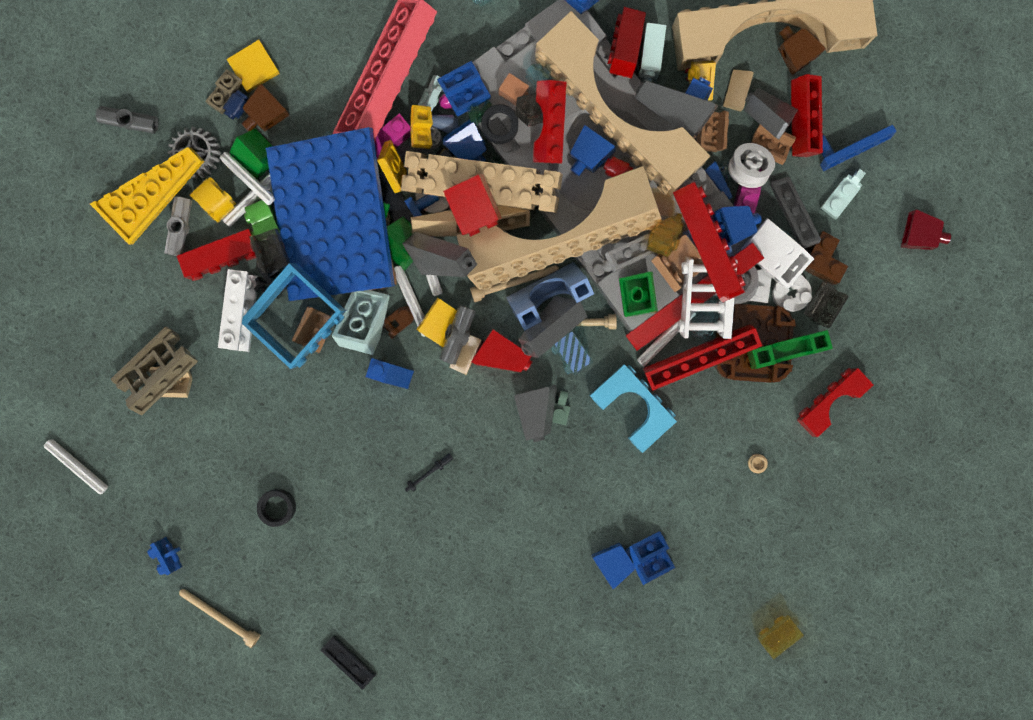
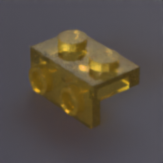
(780, 636)

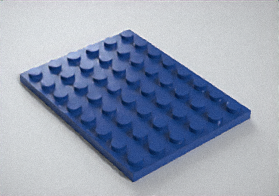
(332, 212)

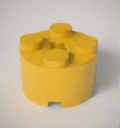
(213, 200)

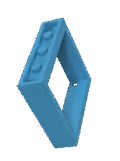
(269, 296)

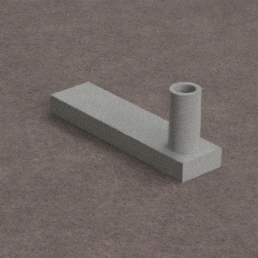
(627, 254)

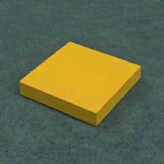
(253, 66)
(392, 165)
(437, 321)

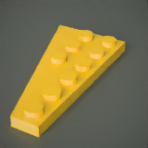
(145, 196)

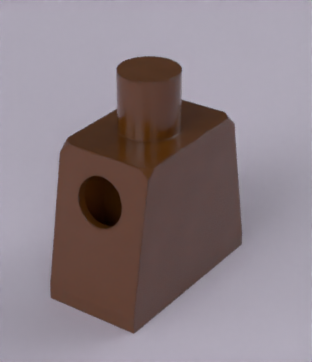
(799, 49)
(263, 110)

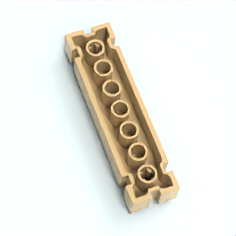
(508, 184)

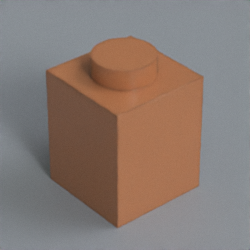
(513, 88)

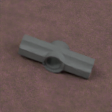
(117, 118)
(457, 334)

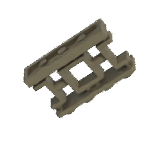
(162, 378)

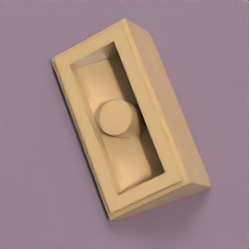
(738, 89)
(466, 355)

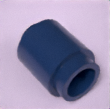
(234, 105)

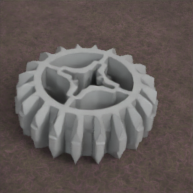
(192, 139)

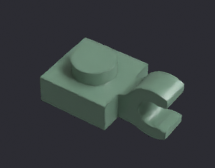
(561, 411)

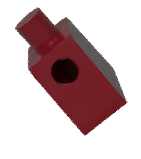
(924, 232)

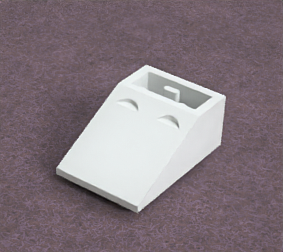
(782, 255)

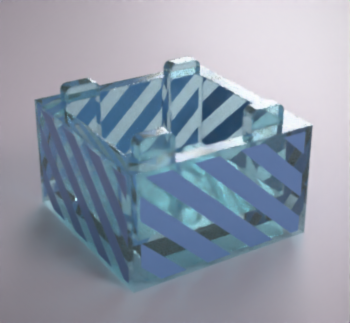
(572, 353)

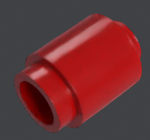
(616, 167)

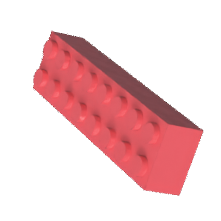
(387, 67)

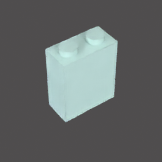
(651, 52)

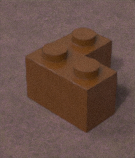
(824, 265)

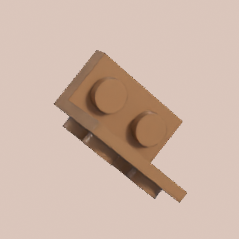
(671, 266)

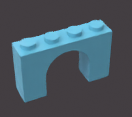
(658, 417)

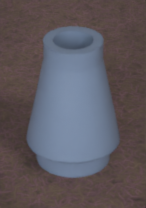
(445, 122)

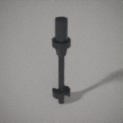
(439, 464)

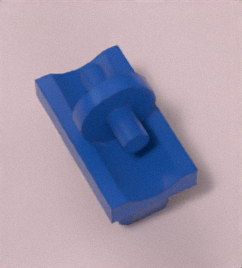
(166, 556)

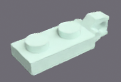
(431, 94)
(843, 194)

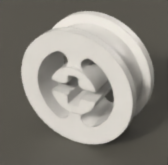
(754, 158)

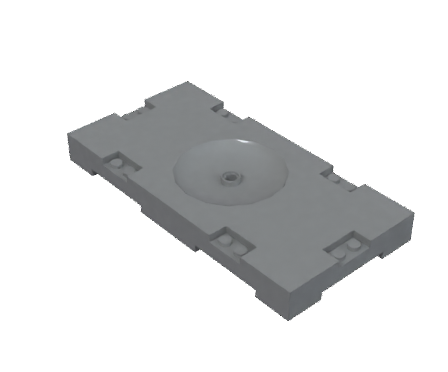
(582, 192)

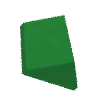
(251, 152)
(397, 234)
(638, 294)

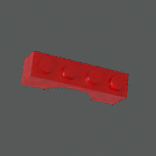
(552, 100)
(816, 417)

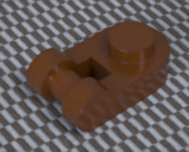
(402, 316)

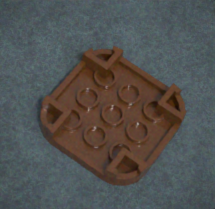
(773, 326)

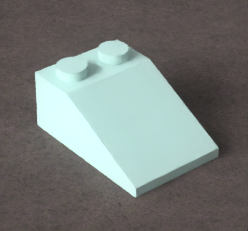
(362, 321)

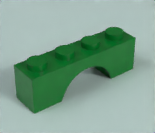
(790, 349)

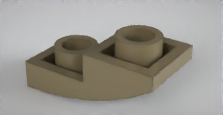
(226, 85)

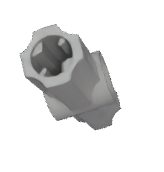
(180, 214)

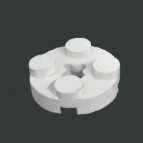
(801, 298)

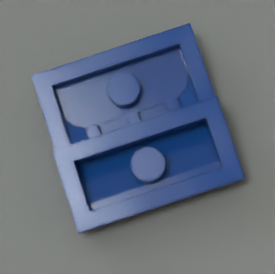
(464, 88)
(651, 557)

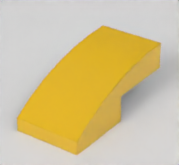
(420, 126)

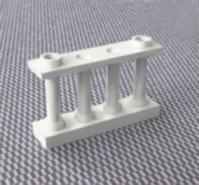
(238, 300)
(726, 308)

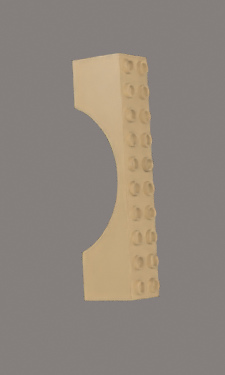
(834, 23)
(666, 155)
(621, 212)

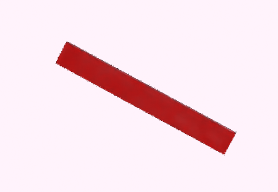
(672, 312)

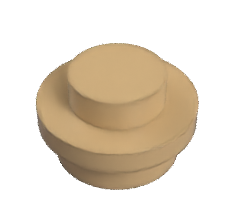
(757, 463)

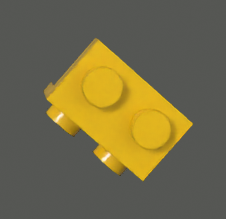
(703, 69)

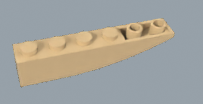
(445, 223)

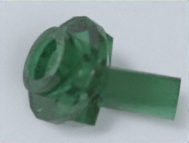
(476, 114)

